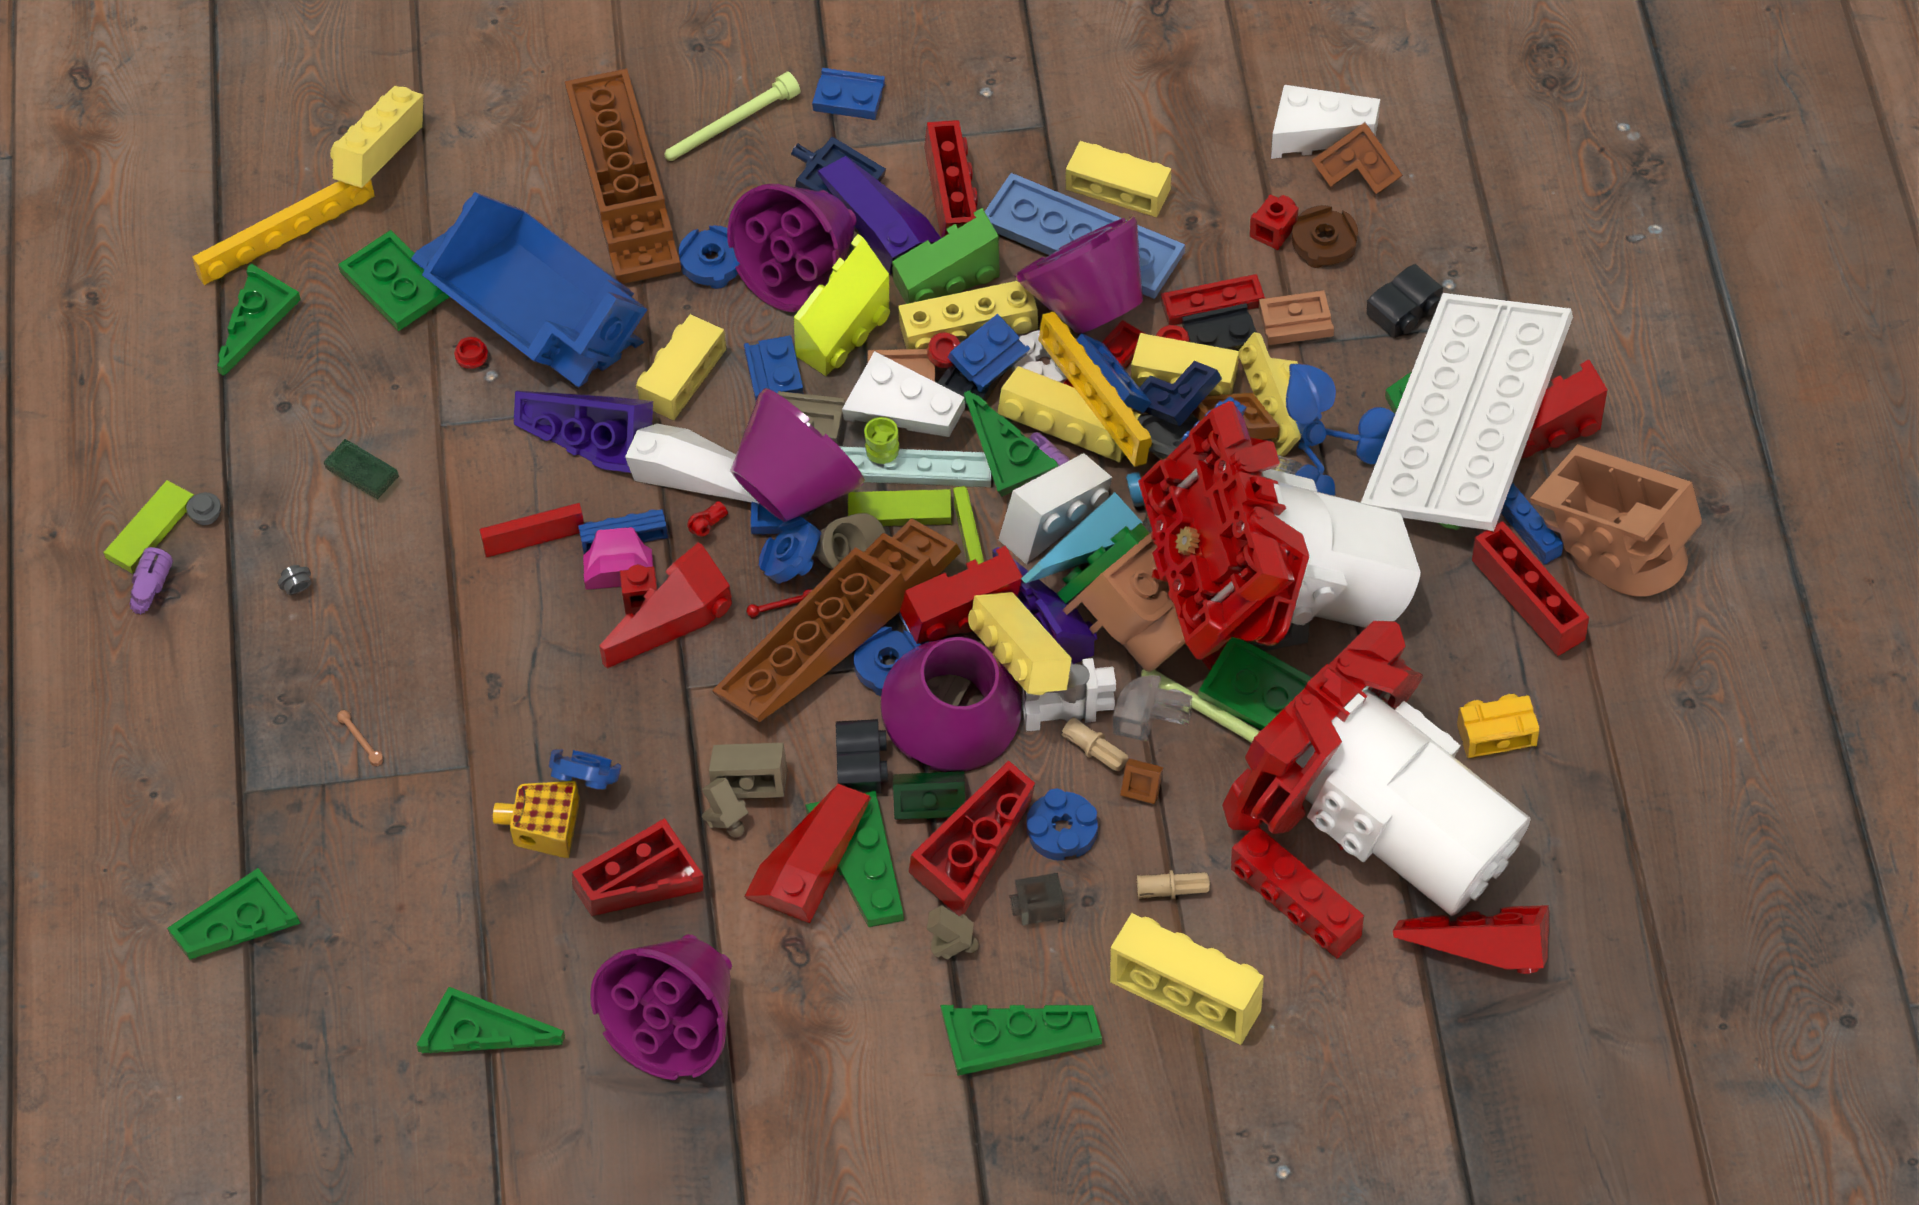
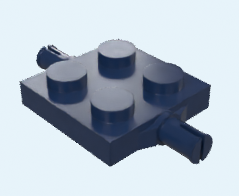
(831, 152)

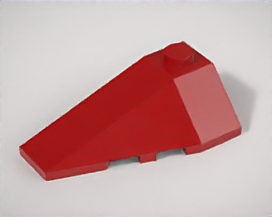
(806, 860)
(1507, 940)

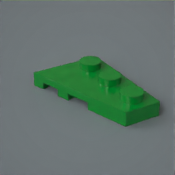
(233, 917)

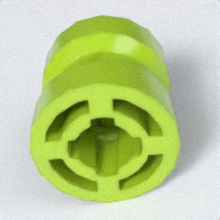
(881, 440)

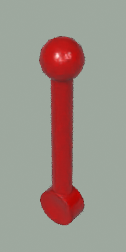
(754, 610)

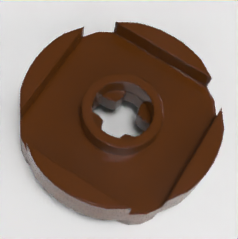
(1324, 251)

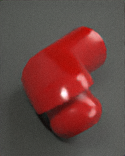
(701, 522)

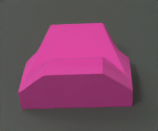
(613, 552)

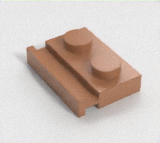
(1296, 317)

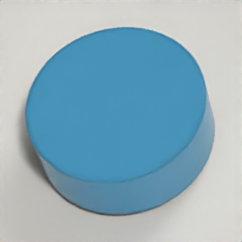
(1134, 489)

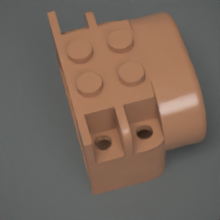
(1621, 520)
(1134, 607)

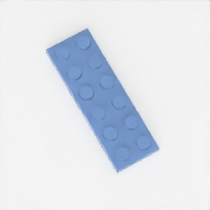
(1051, 219)

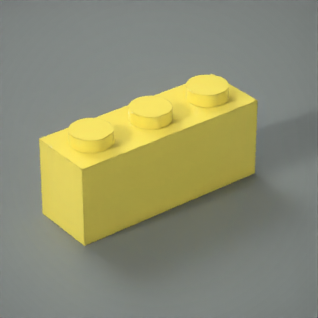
(1118, 178)
(1170, 358)
(681, 366)

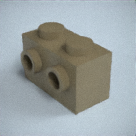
(751, 769)

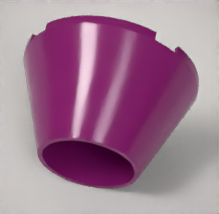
(1089, 277)
(789, 461)
(946, 734)

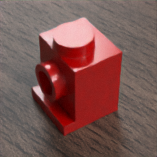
(1276, 215)
(636, 582)

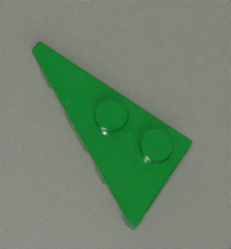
(259, 309)
(1009, 453)
(475, 1024)

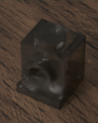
(1038, 899)

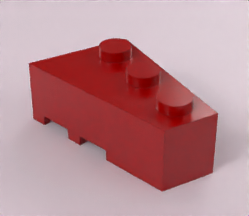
(1568, 410)
(943, 603)
(638, 872)

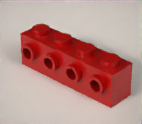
(950, 174)
(1530, 588)
(1297, 892)

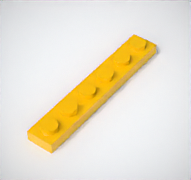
(279, 229)
(1095, 389)

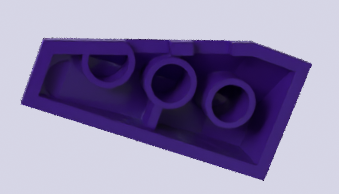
(1047, 607)

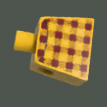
(542, 816)

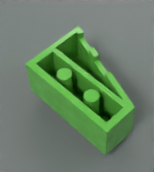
(951, 264)

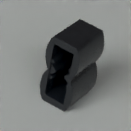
(1404, 301)
(859, 755)

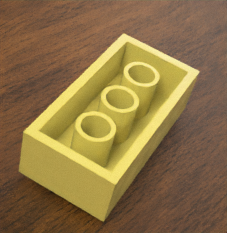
(1186, 978)

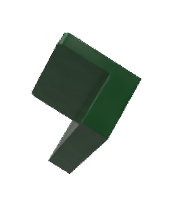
(928, 794)

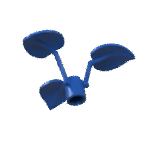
(1313, 392)

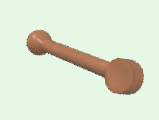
(375, 757)

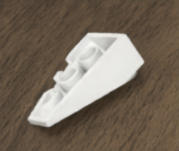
(683, 461)

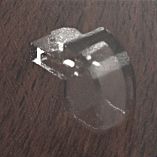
(1144, 701)

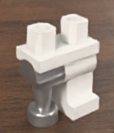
(1087, 692)

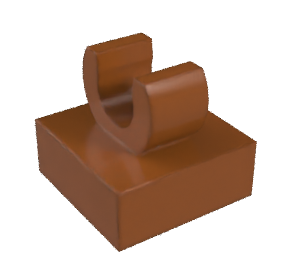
(1141, 781)

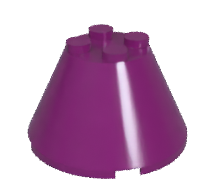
(788, 241)
(665, 1006)

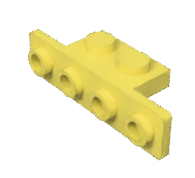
(1269, 384)

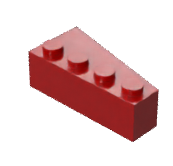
(972, 838)

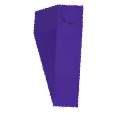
(881, 215)
(585, 424)

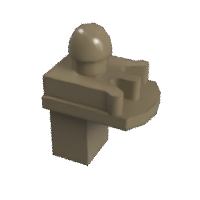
(724, 808)
(951, 933)

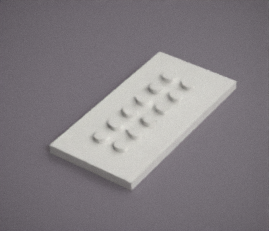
(1468, 410)

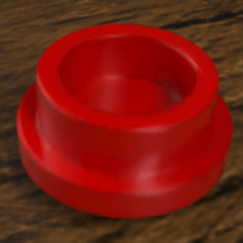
(471, 353)

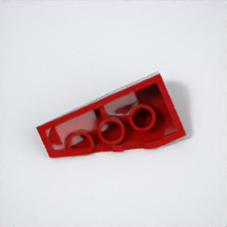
(683, 603)

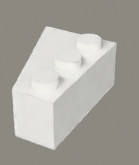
(1319, 119)
(904, 397)
(1052, 506)

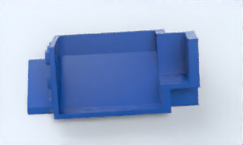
(533, 288)

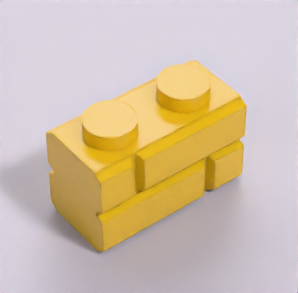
(1497, 725)

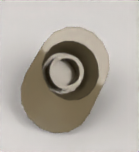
(844, 535)

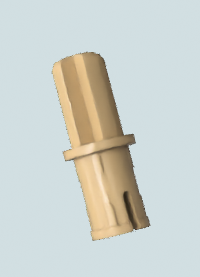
(1094, 744)
(1171, 884)

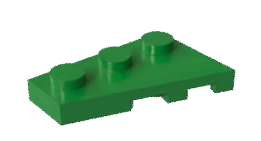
(1101, 560)

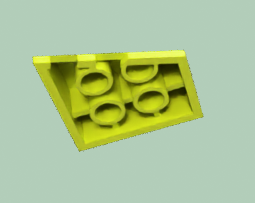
(843, 311)

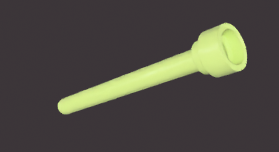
(784, 87)
(1209, 709)

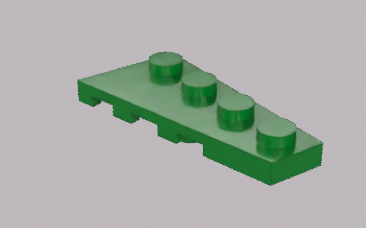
(869, 869)
(1004, 1036)

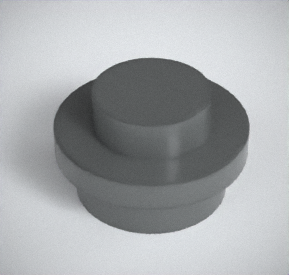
(204, 508)
(295, 579)

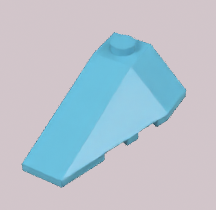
(1086, 538)

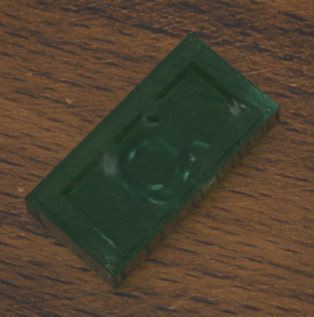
(361, 469)

